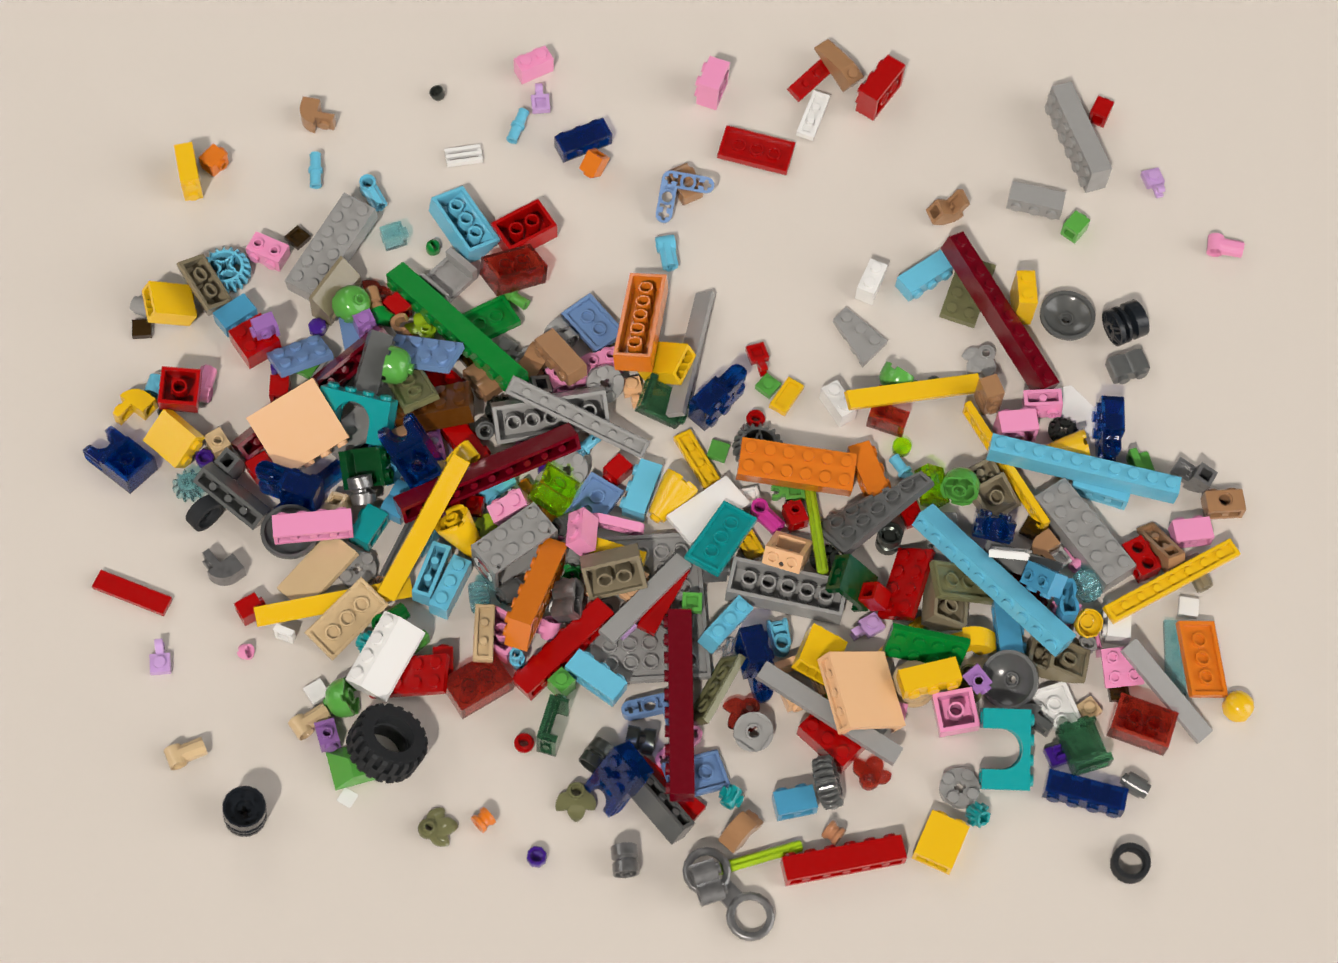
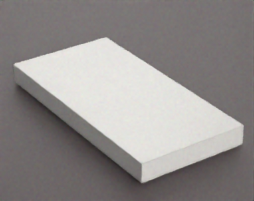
(696, 513)

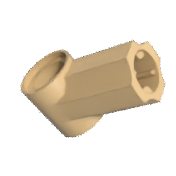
(303, 724)
(179, 755)

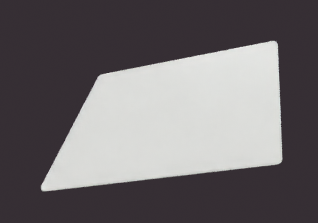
(1077, 409)

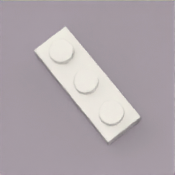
(813, 115)

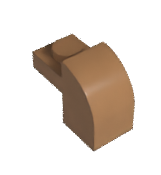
(313, 117)
(950, 210)
(1045, 544)
(740, 830)

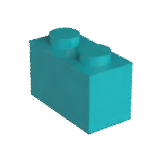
(369, 527)

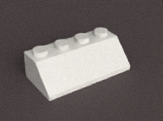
(385, 656)

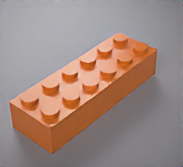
(640, 322)
(796, 466)
(534, 594)

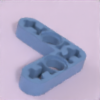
(672, 188)
(658, 699)

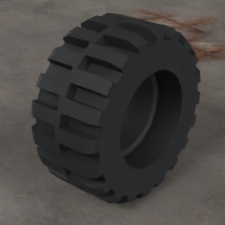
(376, 759)

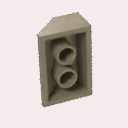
(338, 276)
(204, 283)
(613, 571)
(942, 613)

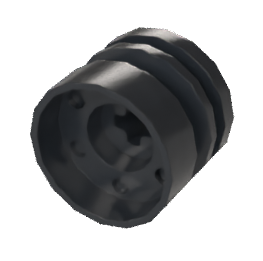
(1125, 322)
(240, 800)

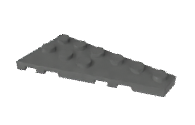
(869, 515)

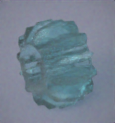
(185, 487)
(1087, 585)
(478, 594)

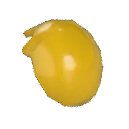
(1088, 623)
(1238, 706)

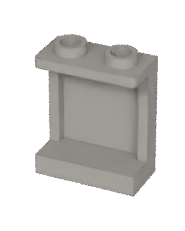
(451, 275)

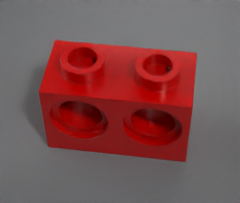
(1145, 556)

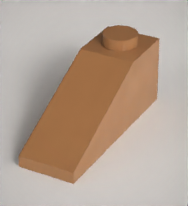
(839, 65)
(1162, 546)

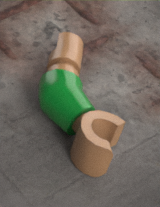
(382, 315)

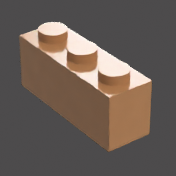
(560, 357)

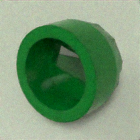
(429, 248)

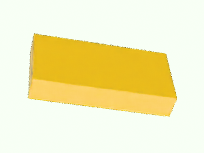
(786, 396)

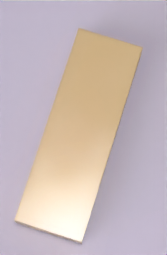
(484, 633)

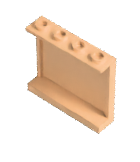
(299, 427)
(861, 691)

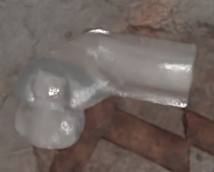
(727, 649)

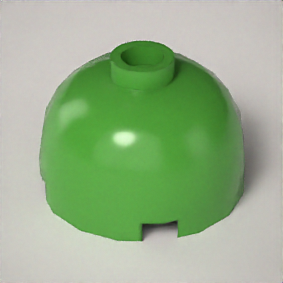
(350, 301)
(397, 366)
(894, 376)
(960, 486)
(341, 699)

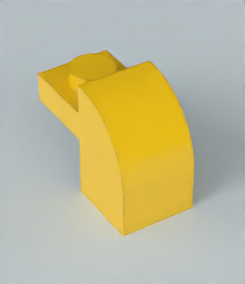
(136, 402)
(981, 639)

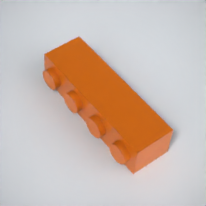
(868, 470)

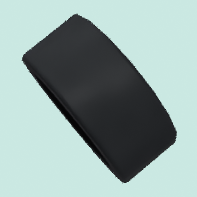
(204, 513)
(1141, 852)

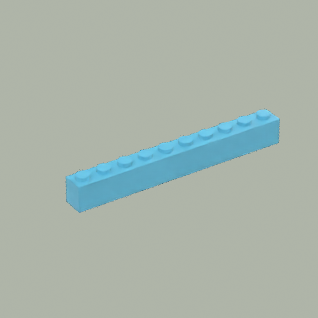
(1083, 468)
(994, 580)

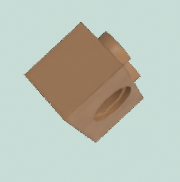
(989, 394)
(1234, 500)

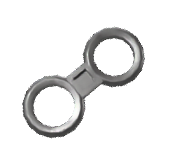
(734, 895)

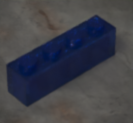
(1085, 793)

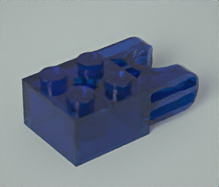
(717, 397)
(1108, 427)
(413, 447)
(122, 460)
(290, 485)
(993, 527)
(753, 644)
(619, 777)

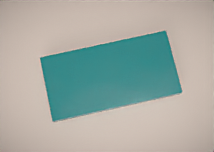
(720, 538)

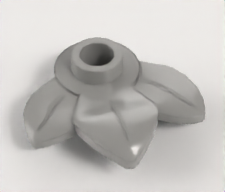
(978, 362)

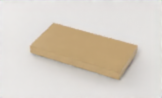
(318, 569)
(346, 618)

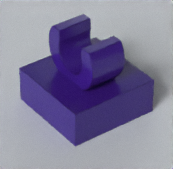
(1055, 756)

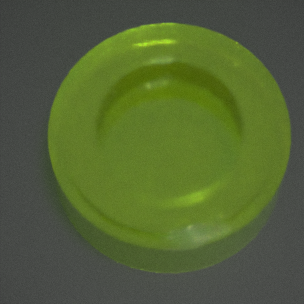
(901, 446)

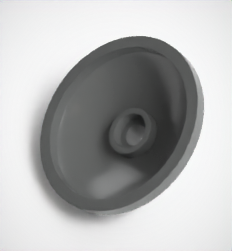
(1071, 308)
(284, 551)
(1001, 668)

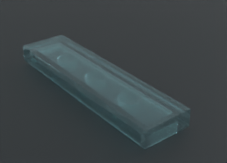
(1172, 656)

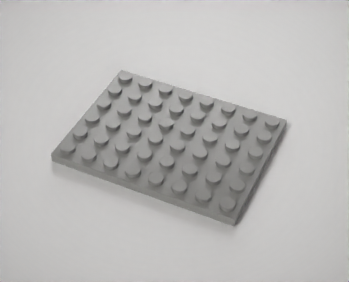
(641, 654)

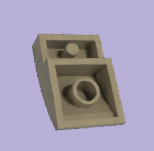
(994, 490)
(1066, 667)

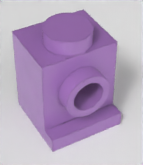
(363, 322)
(264, 326)
(970, 675)
(327, 735)

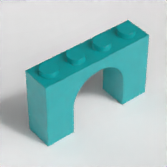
(380, 409)
(1019, 724)

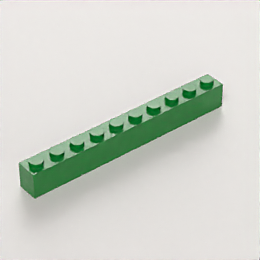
(454, 326)

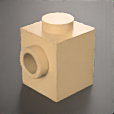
(217, 442)

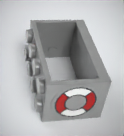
(512, 545)

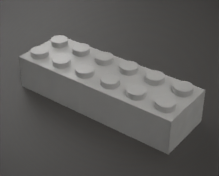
(1078, 137)
(337, 237)
(520, 421)
(1085, 534)
(784, 591)

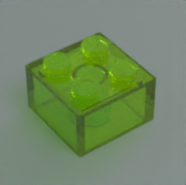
(553, 490)

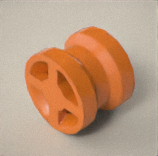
(483, 819)

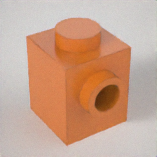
(214, 160)
(594, 163)

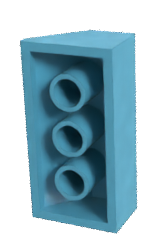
(463, 223)

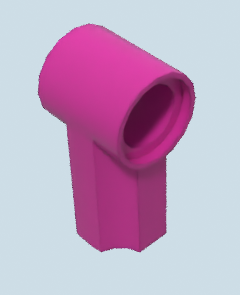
(767, 517)

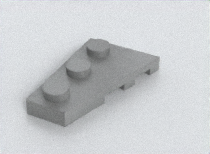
(860, 336)

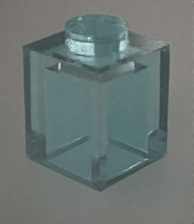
(394, 235)

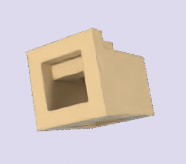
(337, 500)

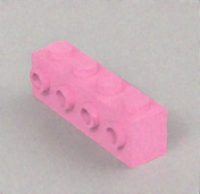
(592, 360)
(312, 526)

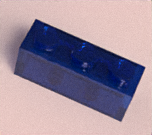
(582, 138)

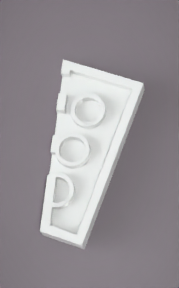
(1057, 704)

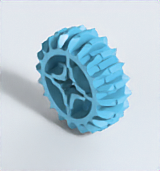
(224, 264)

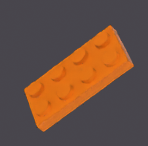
(1201, 659)

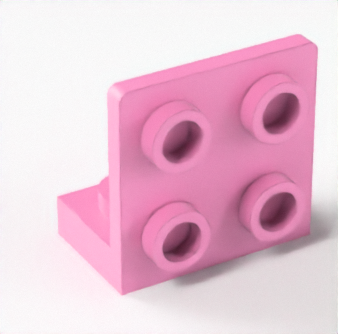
(1116, 669)

